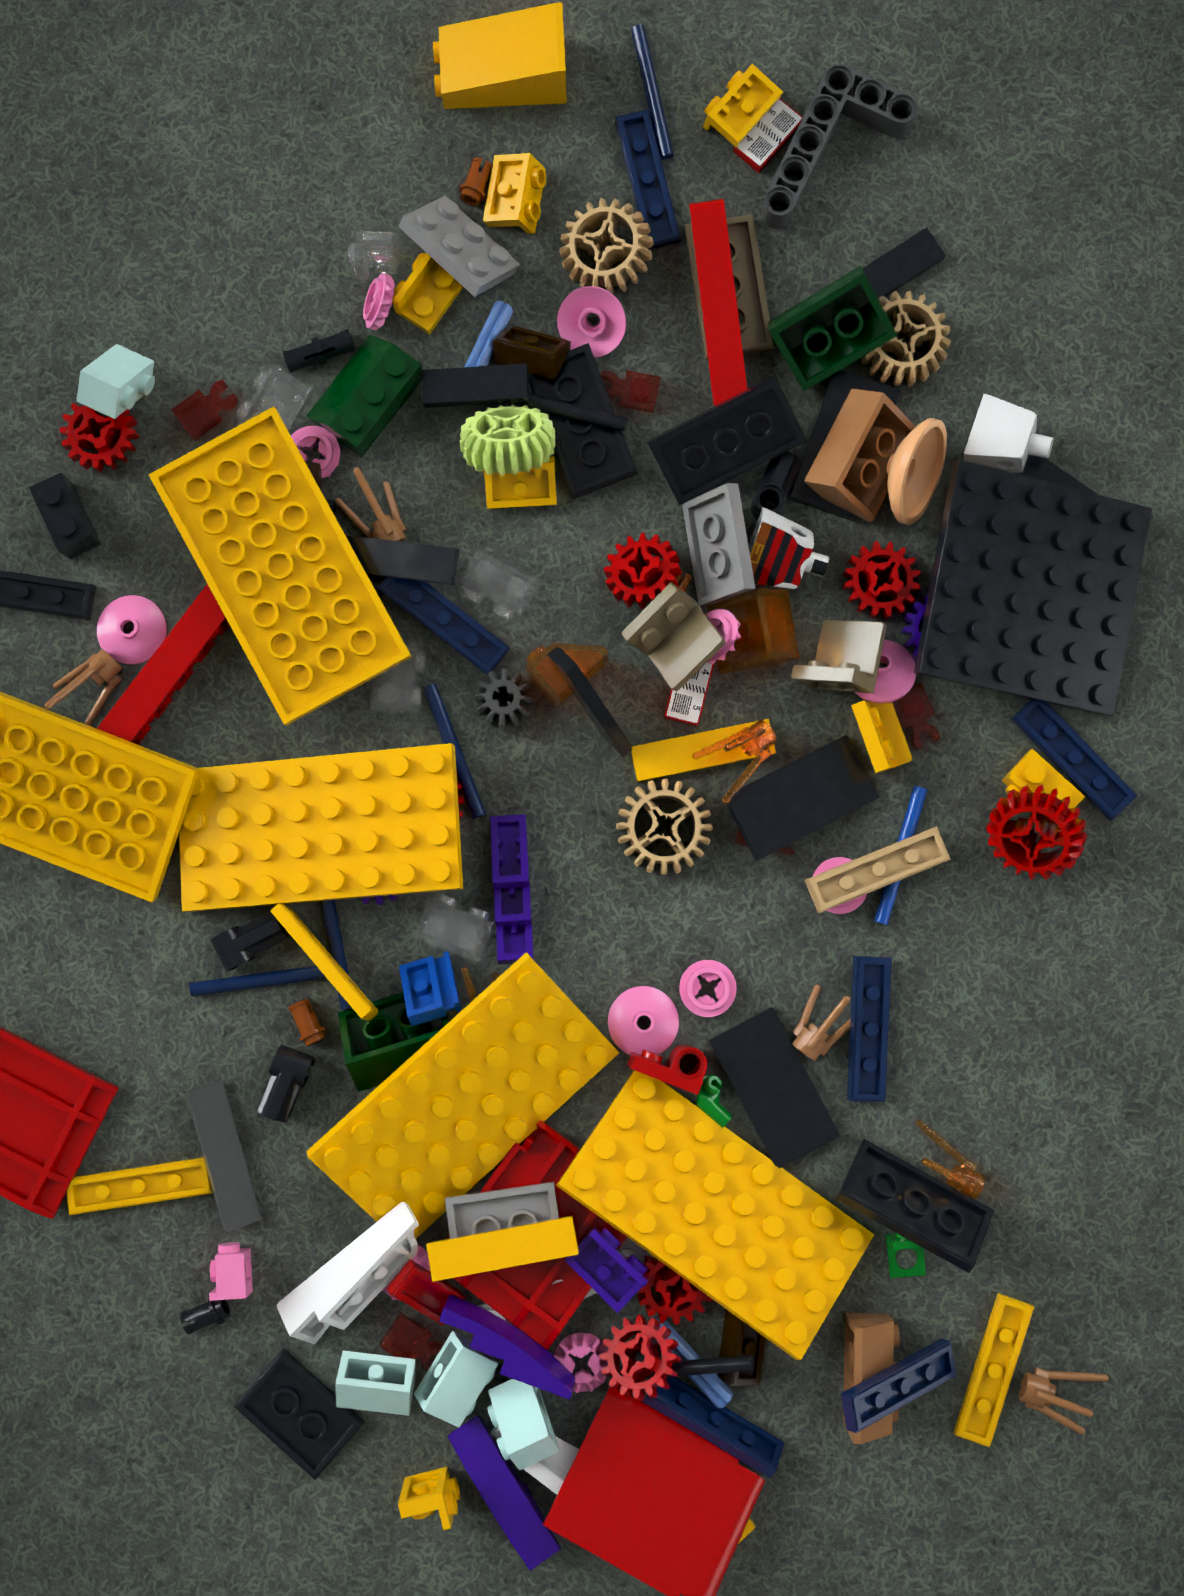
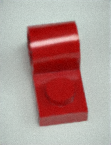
(650, 1064)

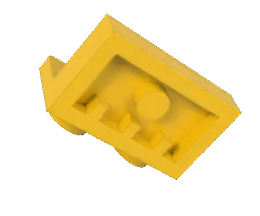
(743, 106)
(515, 192)
(425, 293)
(522, 489)
(882, 735)
(1034, 771)
(430, 1492)

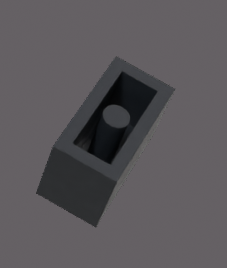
(65, 515)

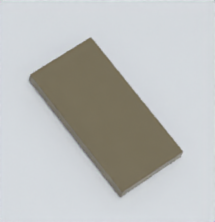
(748, 283)

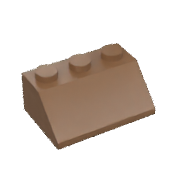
(856, 453)
(867, 1351)

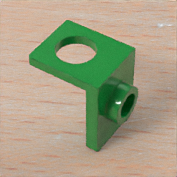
(894, 1244)

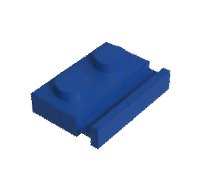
(429, 988)

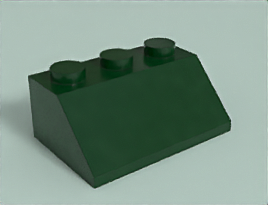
(832, 328)
(367, 394)
(385, 1042)

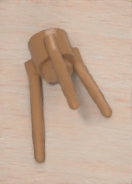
(384, 527)
(100, 669)
(813, 1039)
(1039, 1392)

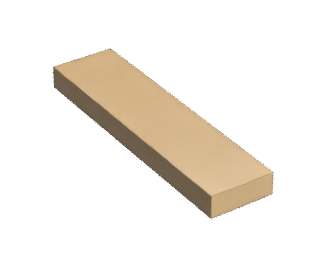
(877, 869)

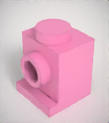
(231, 1272)

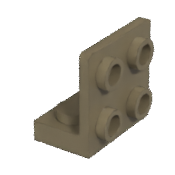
(675, 635)
(845, 657)

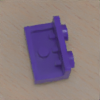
(608, 1269)

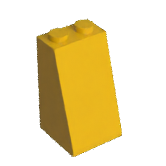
(503, 60)

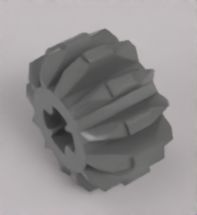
(514, 691)

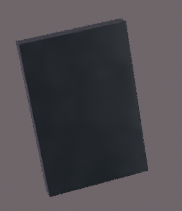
(298, 1414)

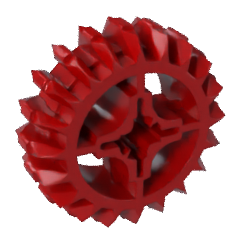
(1018, 842)

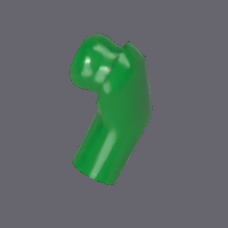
(709, 1100)

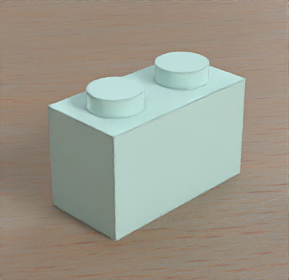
(115, 381)
(455, 1380)
(375, 1383)
(522, 1423)

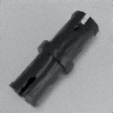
(319, 351)

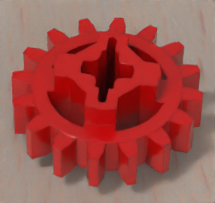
(82, 434)
(630, 564)
(892, 587)
(673, 1301)
(636, 1371)

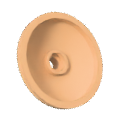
(916, 470)

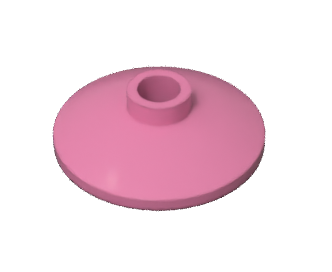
(574, 322)
(143, 641)
(896, 678)
(643, 1002)

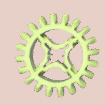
(507, 439)

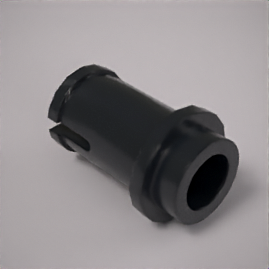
(205, 1315)

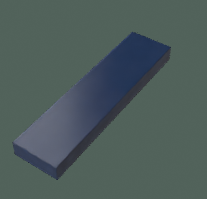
(647, 177)
(446, 621)
(1074, 758)
(869, 1028)
(898, 1385)
(718, 1425)

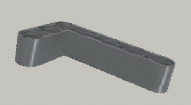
(818, 132)

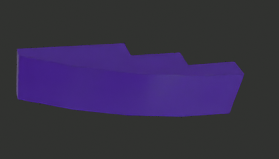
(511, 887)
(522, 1356)
(504, 1493)

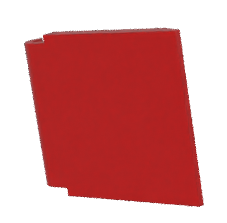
(45, 1122)
(526, 1291)
(655, 1499)

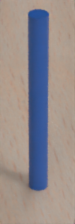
(908, 829)

